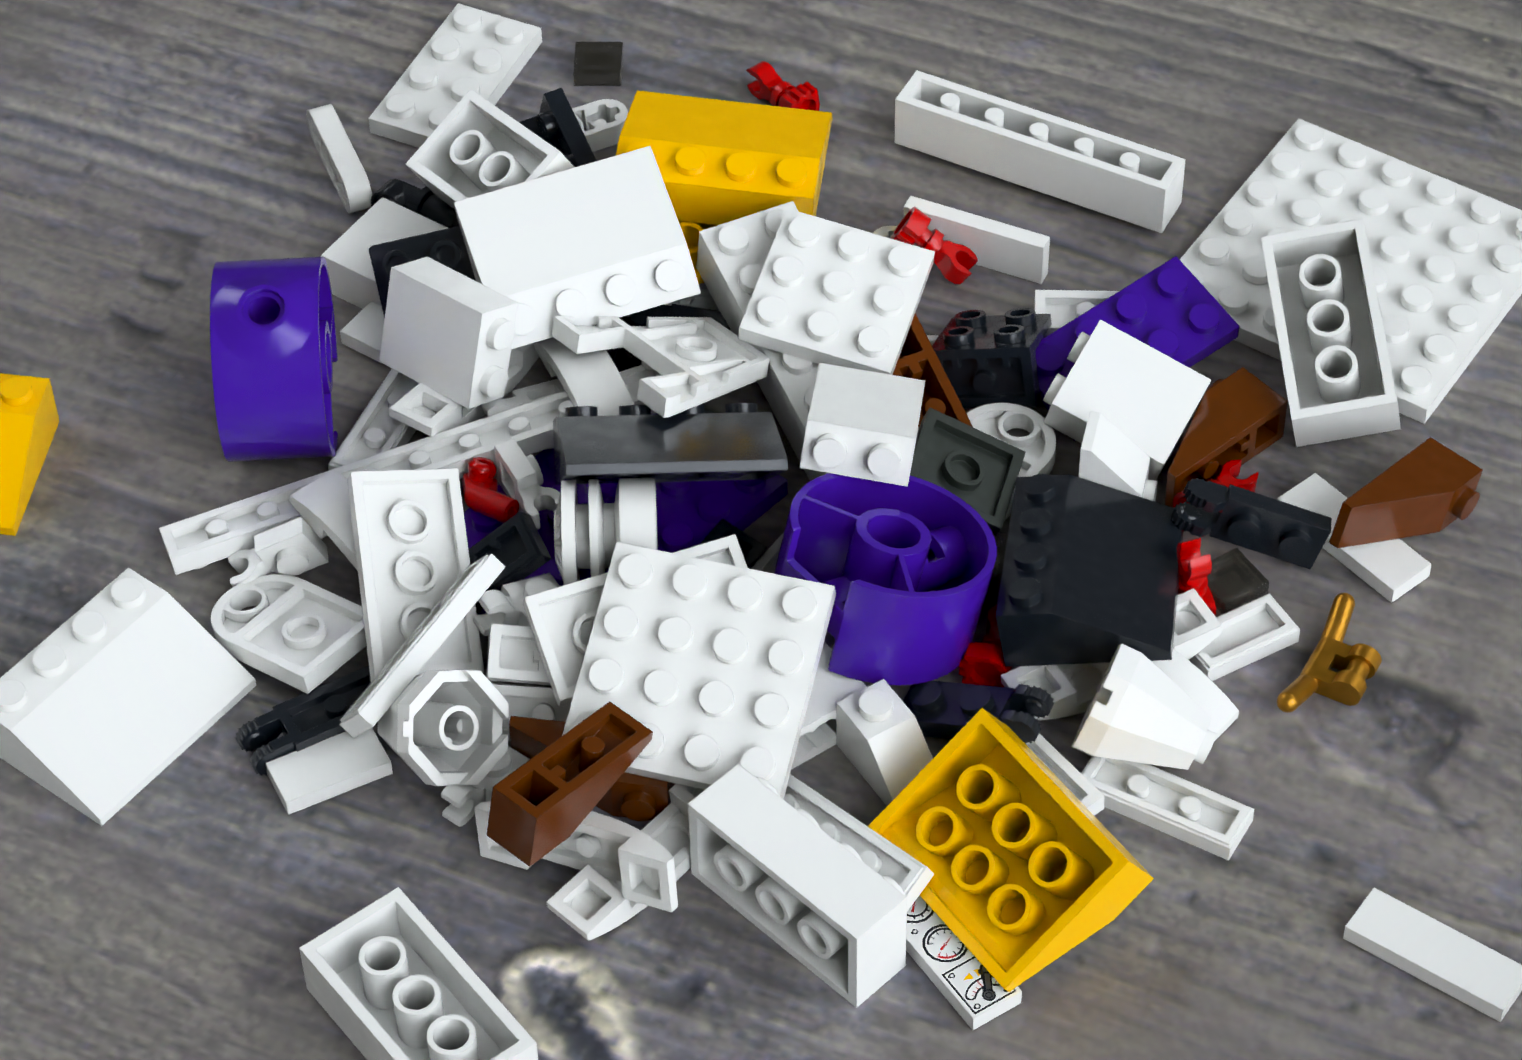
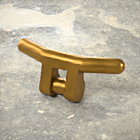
(1354, 661)

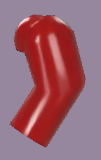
(482, 493)

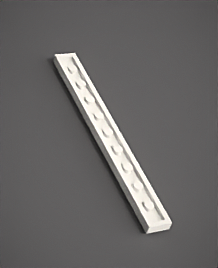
(232, 527)

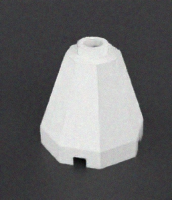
(1143, 717)
(447, 726)

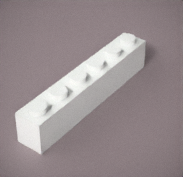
(1039, 151)

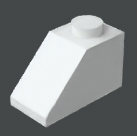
(1114, 459)
(881, 739)

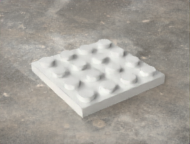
(706, 662)

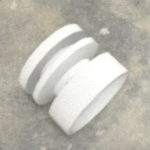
(588, 532)

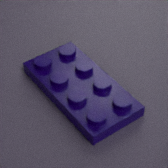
(1160, 309)

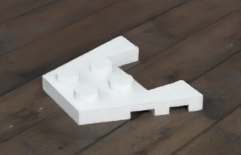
(692, 354)

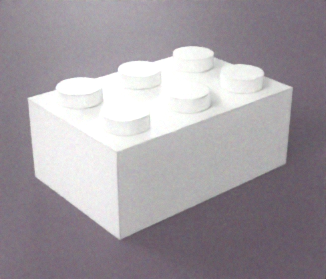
(482, 152)

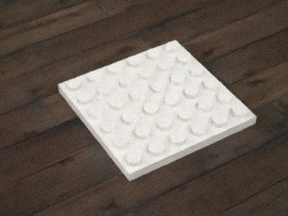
(1437, 252)

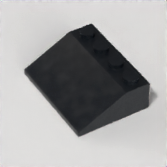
(671, 449)
(1086, 574)

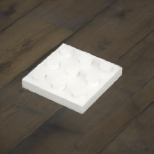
(836, 294)

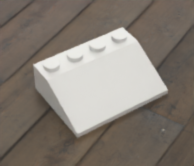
(580, 244)
(115, 696)

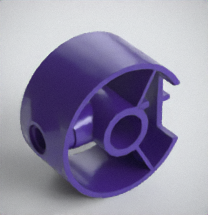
(273, 358)
(883, 556)

